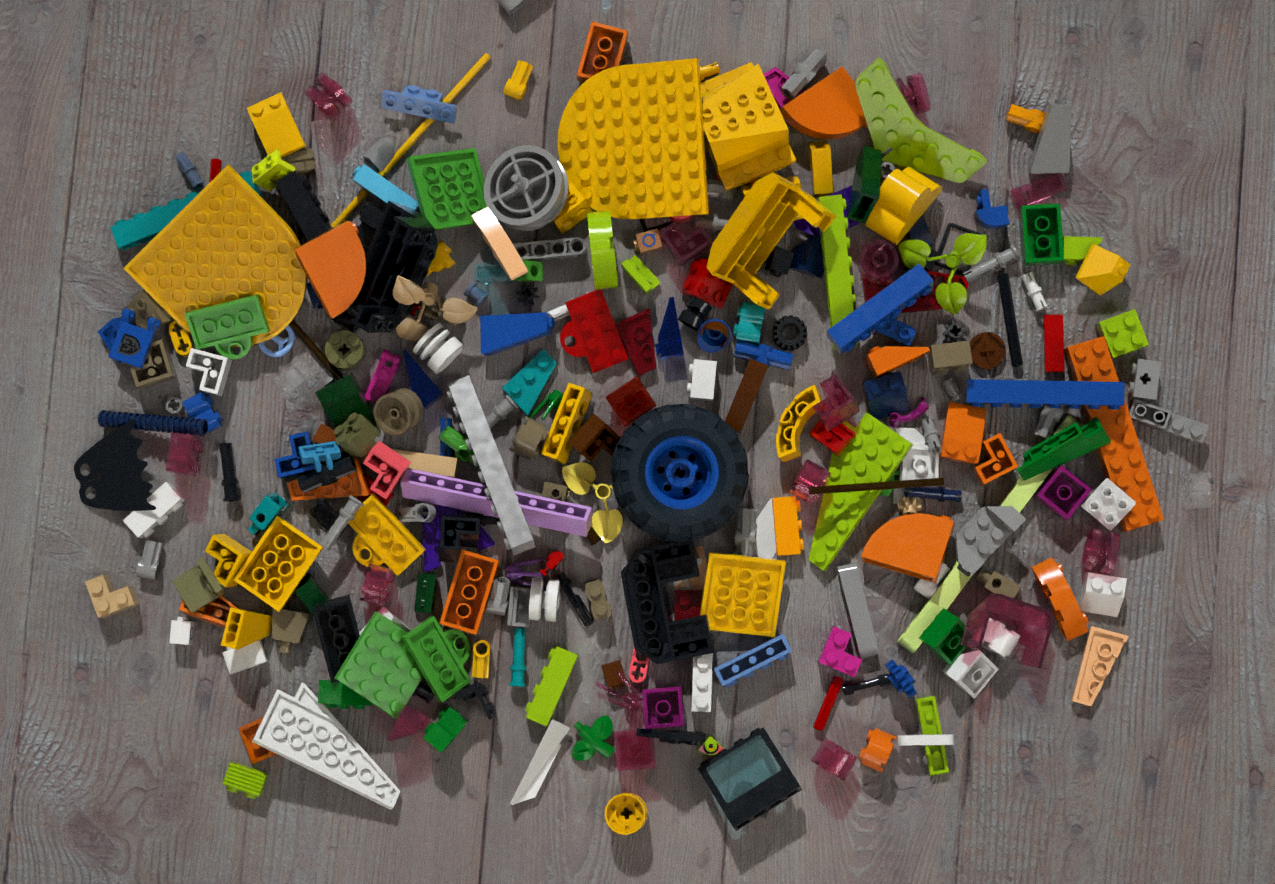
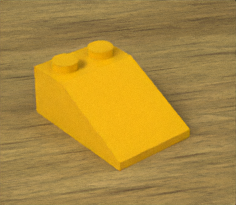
(276, 125)

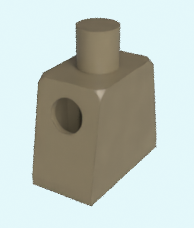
(1007, 586)
(289, 628)

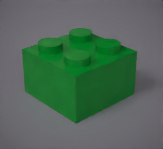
(944, 637)

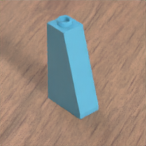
(382, 188)

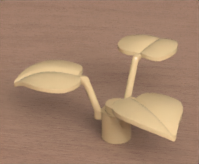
(408, 292)

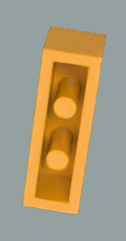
(787, 526)

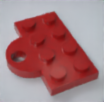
(593, 331)

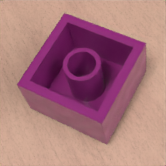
(1062, 493)
(663, 707)

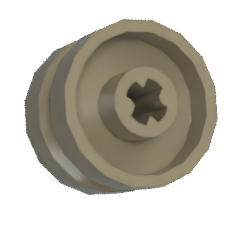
(398, 411)

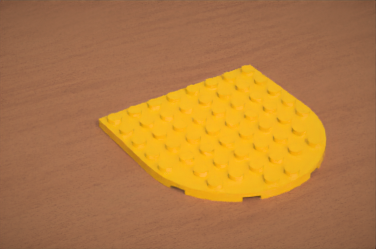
(638, 140)
(222, 251)

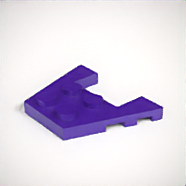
(431, 536)

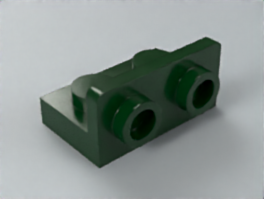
(425, 593)

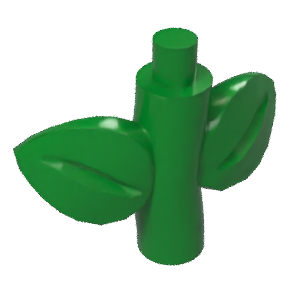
(593, 739)

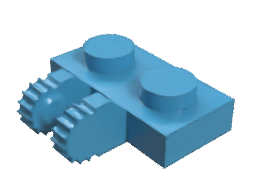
(320, 452)

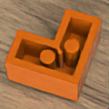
(999, 460)

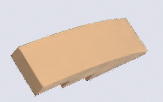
(499, 243)

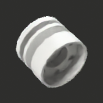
(434, 344)

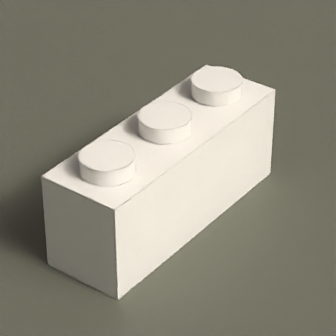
(165, 500)
(702, 683)

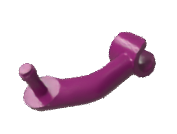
(895, 419)

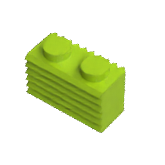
(245, 780)

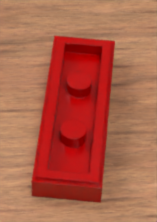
(1053, 343)

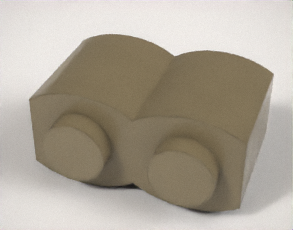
(596, 594)

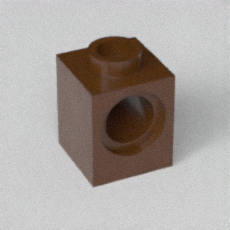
(610, 672)

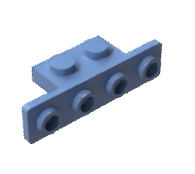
(419, 103)

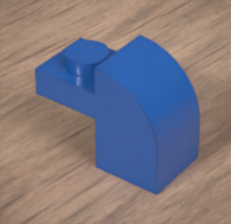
(990, 216)

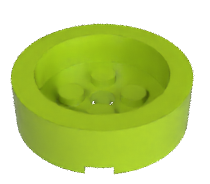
(602, 250)

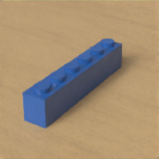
(880, 309)

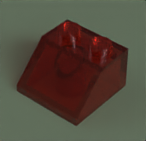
(631, 401)

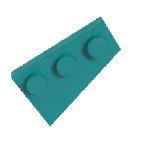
(530, 380)

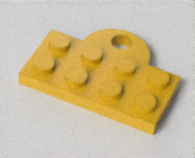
(383, 537)

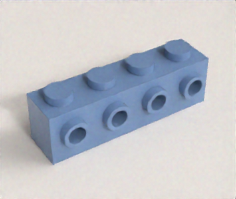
(753, 659)

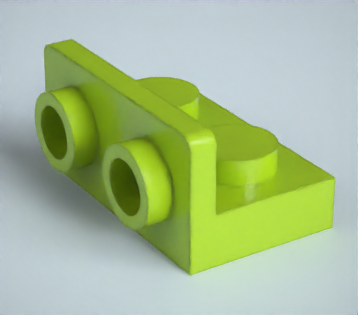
(640, 274)

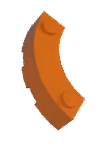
(1064, 604)

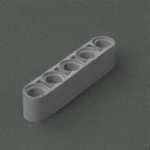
(549, 246)
(857, 610)

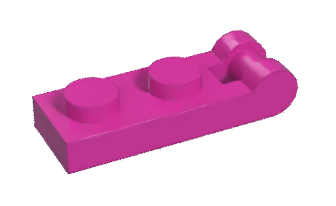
(383, 376)

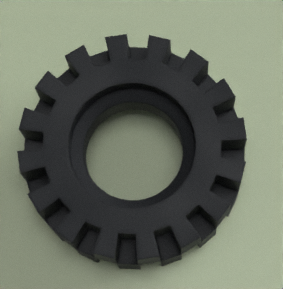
(789, 344)

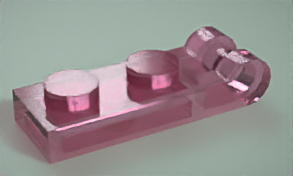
(1039, 189)

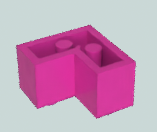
(834, 655)

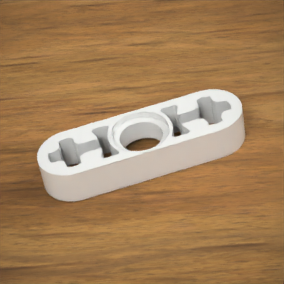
(934, 739)

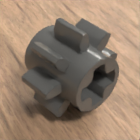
(957, 327)

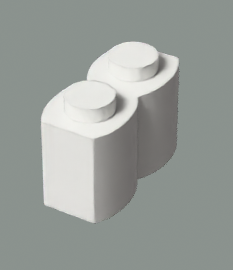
(245, 657)

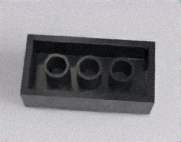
(304, 205)
(336, 631)

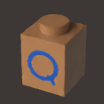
(648, 242)

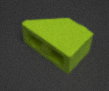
(1076, 248)

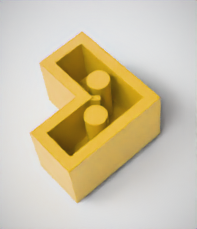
(230, 557)

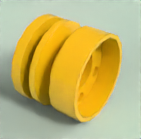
(618, 821)

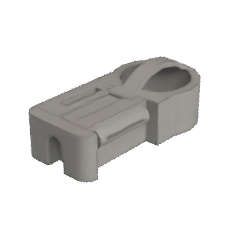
(415, 513)

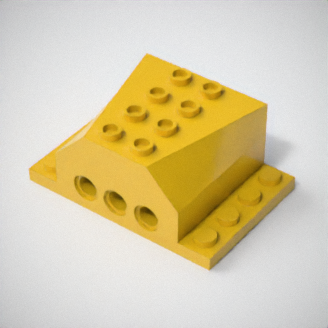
(744, 126)

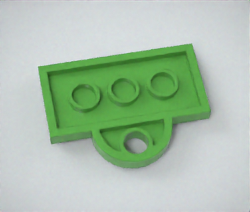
(228, 325)
(439, 657)

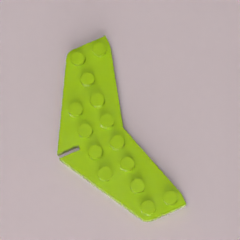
(911, 142)

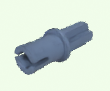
(189, 170)

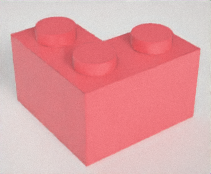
(388, 465)

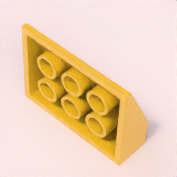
(278, 563)

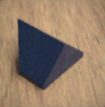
(808, 258)

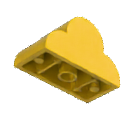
(901, 203)

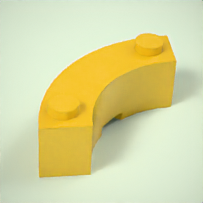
(793, 422)

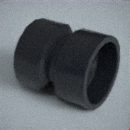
(691, 319)

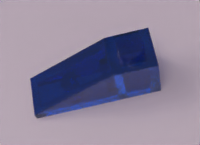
(669, 337)
(421, 383)

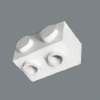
(703, 380)

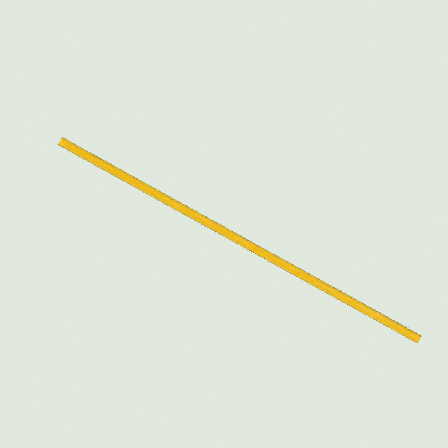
(413, 138)

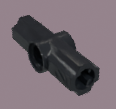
(316, 479)

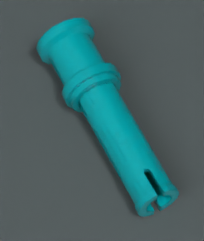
(518, 668)

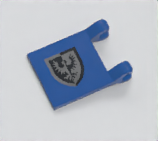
(133, 342)

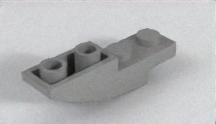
(1168, 422)

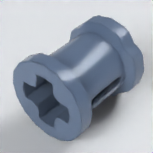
(476, 294)

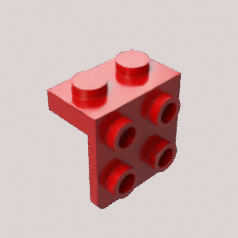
(704, 285)

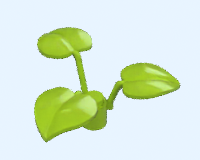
(967, 249)

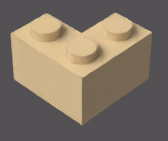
(106, 600)

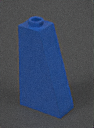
(512, 330)

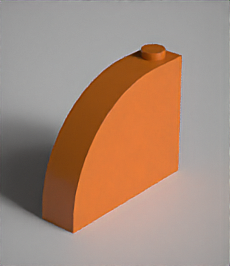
(827, 109)
(334, 266)
(911, 545)

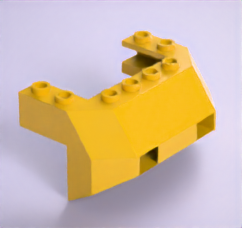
(756, 231)

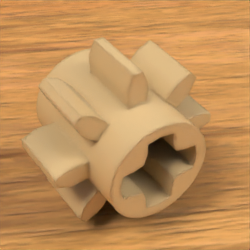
(909, 505)

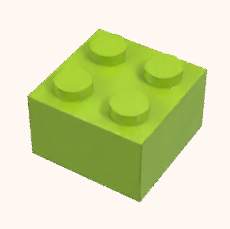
(1122, 333)

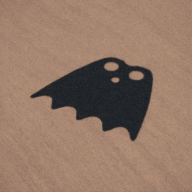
(121, 472)

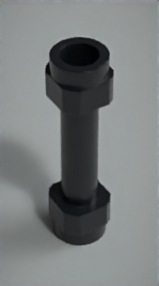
(849, 688)

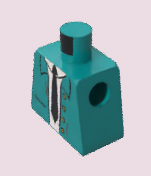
(270, 507)

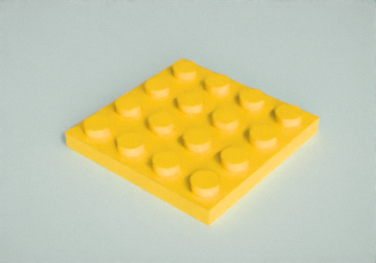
(742, 593)

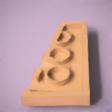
(1097, 659)

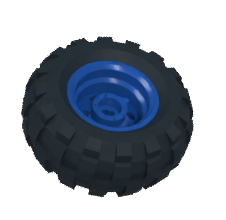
(717, 457)

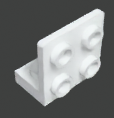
(1108, 504)

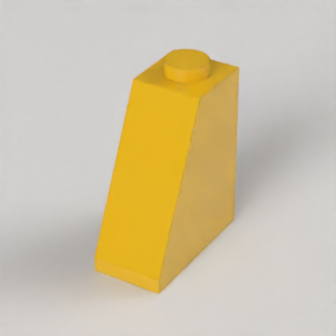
(820, 167)
(245, 628)

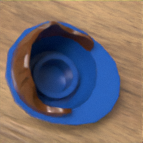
(713, 335)

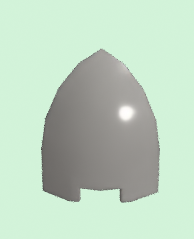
(380, 153)

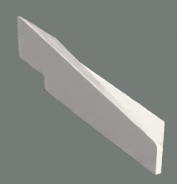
(541, 762)

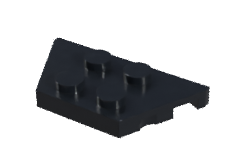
(673, 736)

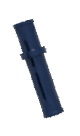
(940, 493)

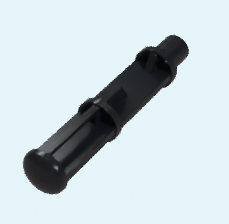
(575, 600)

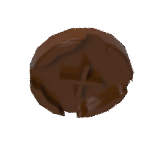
(987, 350)

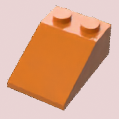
(889, 358)
(962, 433)

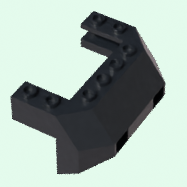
(402, 247)

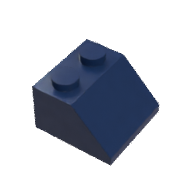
(886, 395)

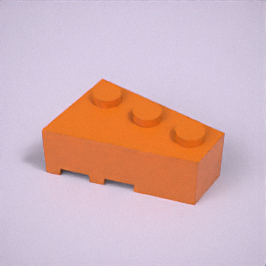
(213, 613)

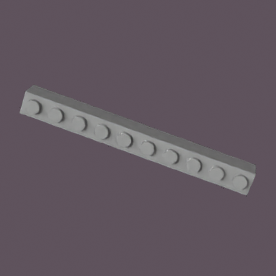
(491, 465)

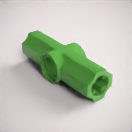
(457, 443)

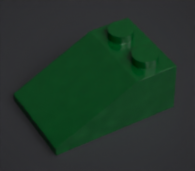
(343, 399)

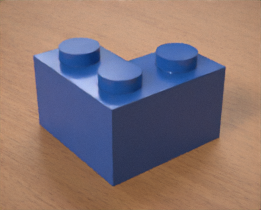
(292, 465)

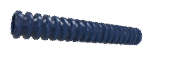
(154, 423)

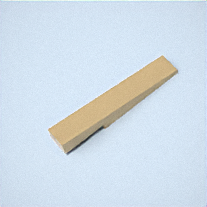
(425, 462)

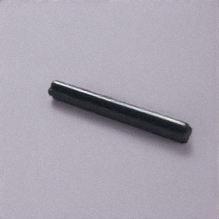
(1010, 320)

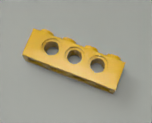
(566, 423)

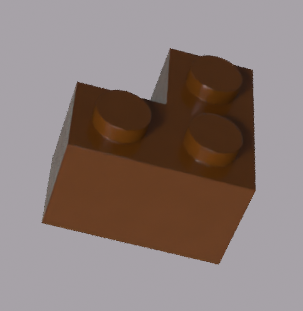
(594, 437)

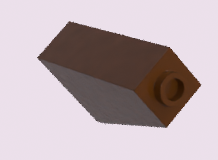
(746, 394)

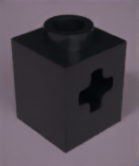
(779, 261)

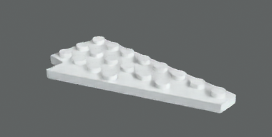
(316, 740)

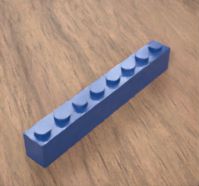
(1046, 392)

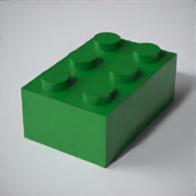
(1041, 234)

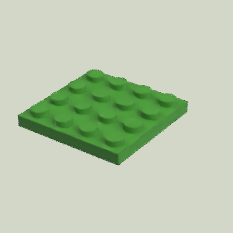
(448, 187)
(381, 666)

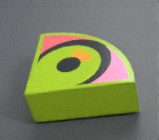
(710, 747)

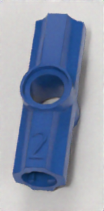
(763, 354)

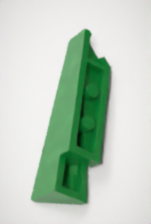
(1063, 447)

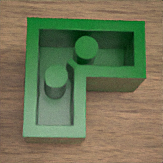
(339, 696)
(446, 729)

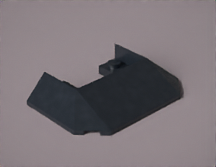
(649, 604)

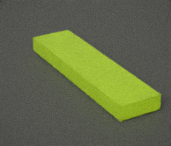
(930, 725)

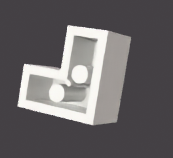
(214, 368)

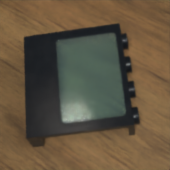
(749, 778)

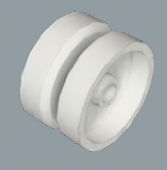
(545, 600)

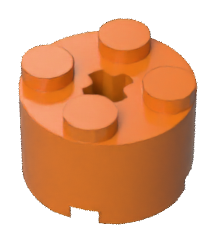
(877, 750)

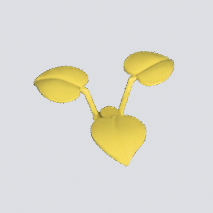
(579, 479)

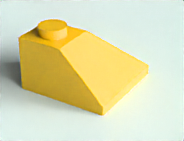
(1102, 270)

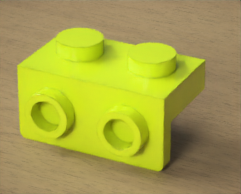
(270, 170)

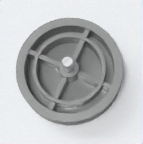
(526, 188)

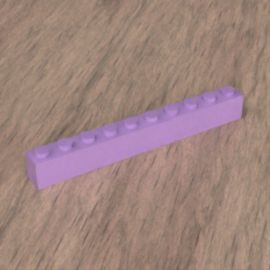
(471, 497)

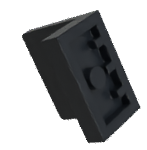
(469, 692)

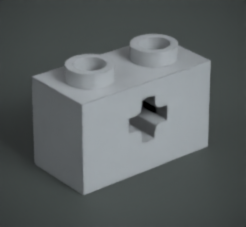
(1151, 373)

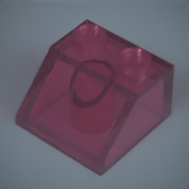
(409, 722)

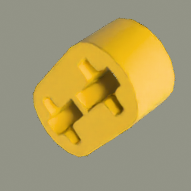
(185, 336)

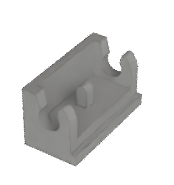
(519, 607)

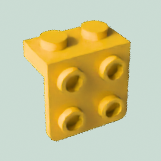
(573, 211)

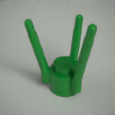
(553, 400)

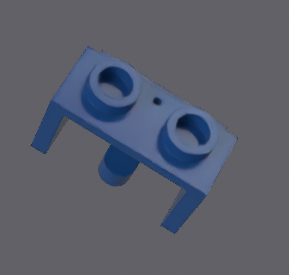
(898, 331)

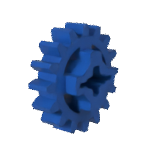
(900, 678)

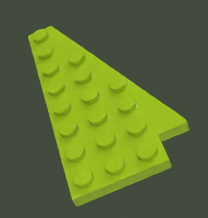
(866, 459)

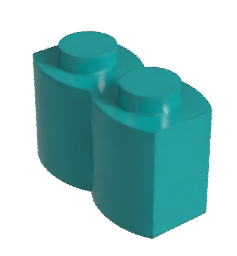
(750, 323)

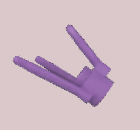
(515, 572)

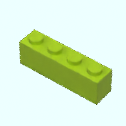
(552, 685)

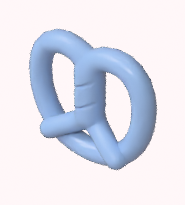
(280, 341)

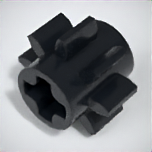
(523, 291)

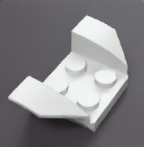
(917, 463)

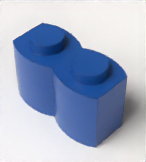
(201, 407)

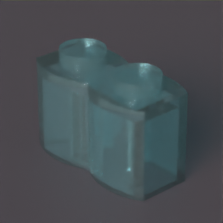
(487, 273)

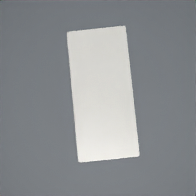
(764, 533)

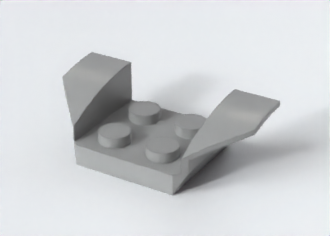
(985, 534)

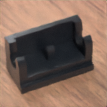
(326, 515)

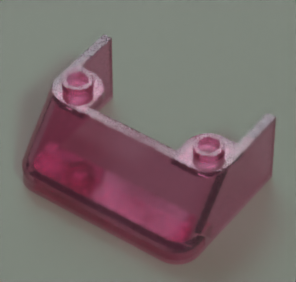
(1032, 625)

